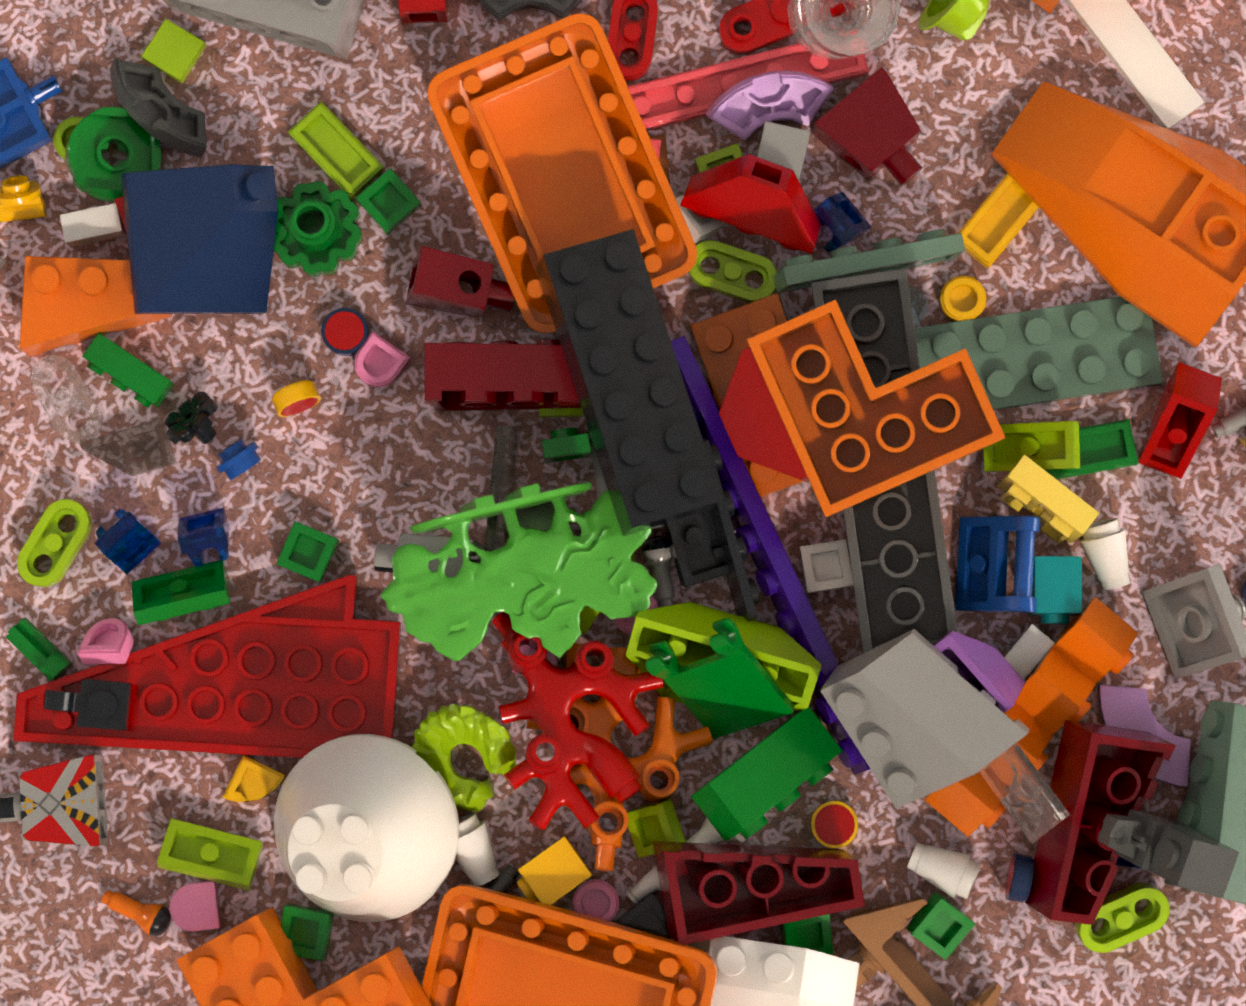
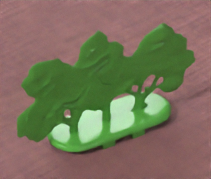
(533, 578)

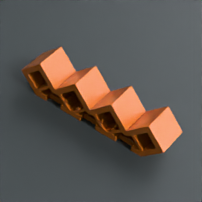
(1052, 693)

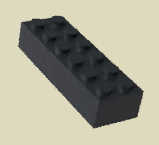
(628, 382)

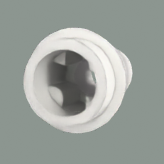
(1107, 552)
(475, 850)
(945, 869)

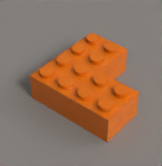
(862, 436)
(260, 968)

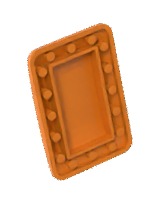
(557, 156)
(531, 953)

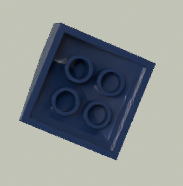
(201, 238)

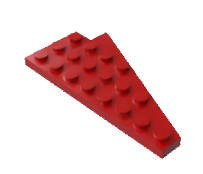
(246, 684)

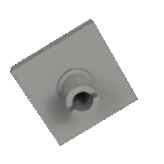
(1198, 621)

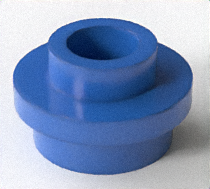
(238, 458)

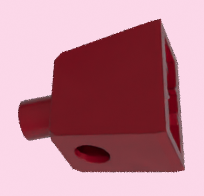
(872, 130)
(436, 284)

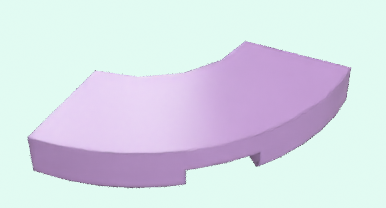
(769, 98)
(1130, 710)

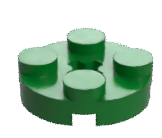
(93, 135)

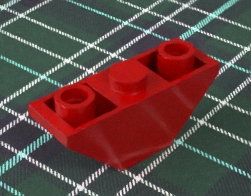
(756, 200)
(755, 421)

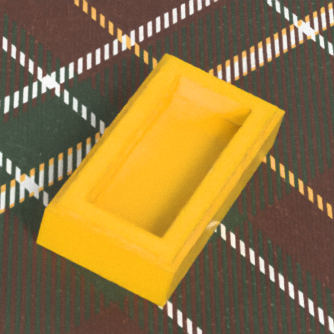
(997, 221)

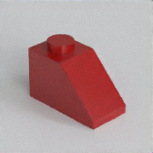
(1181, 420)

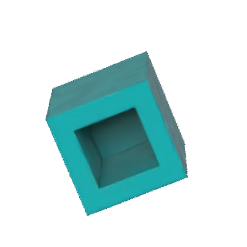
(1057, 588)

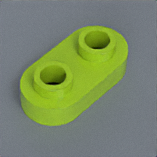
(732, 271)
(52, 541)
(1121, 920)

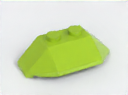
(688, 632)

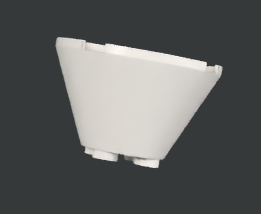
(366, 828)

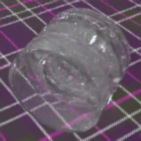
(851, 34)

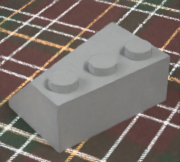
(917, 717)

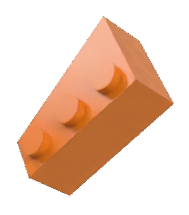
(75, 301)

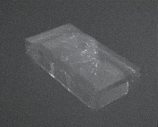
(1024, 793)

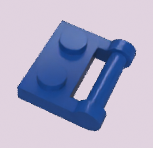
(984, 564)

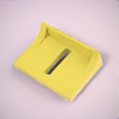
(1064, 513)

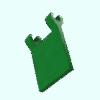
(724, 689)

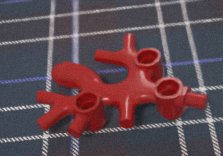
(549, 705)

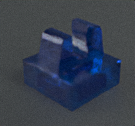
(843, 220)
(203, 532)
(126, 541)

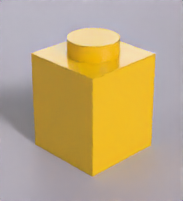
(553, 873)

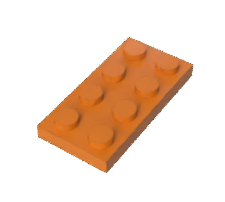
(720, 346)

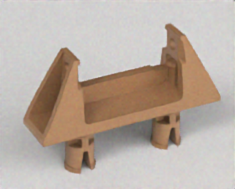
(883, 953)

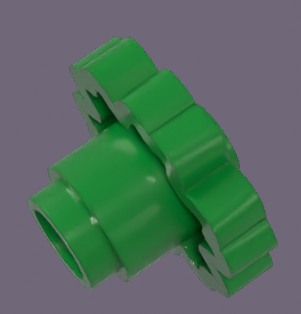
(317, 229)

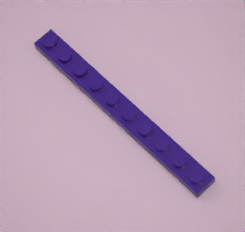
(774, 570)

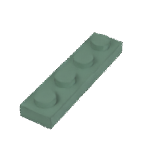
(888, 256)

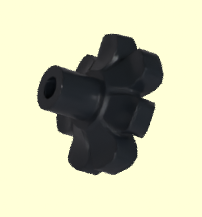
(192, 420)

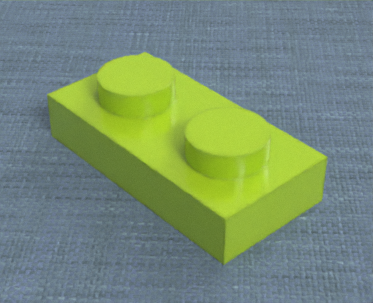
(1045, 443)
(210, 854)

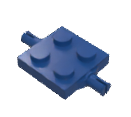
(20, 114)

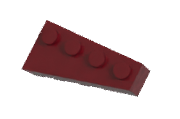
(497, 376)
(1094, 775)
(744, 888)

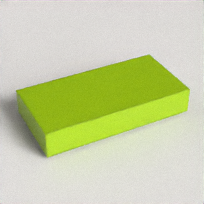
(336, 150)

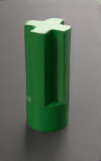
(38, 650)

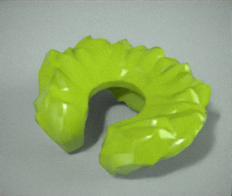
(469, 726)

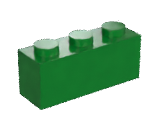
(768, 776)

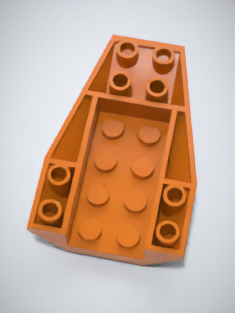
(1137, 203)

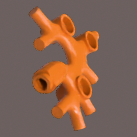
(659, 759)

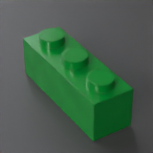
(127, 371)

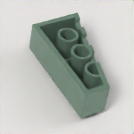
(1218, 788)

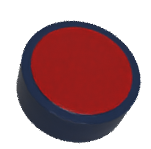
(344, 331)
(1019, 878)

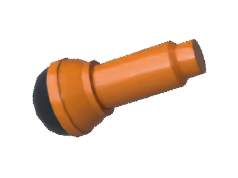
(152, 918)

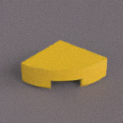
(252, 781)

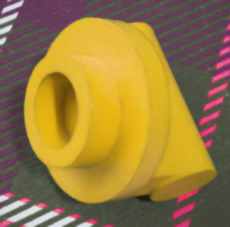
(21, 199)

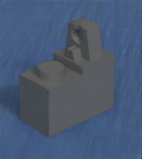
(1170, 851)

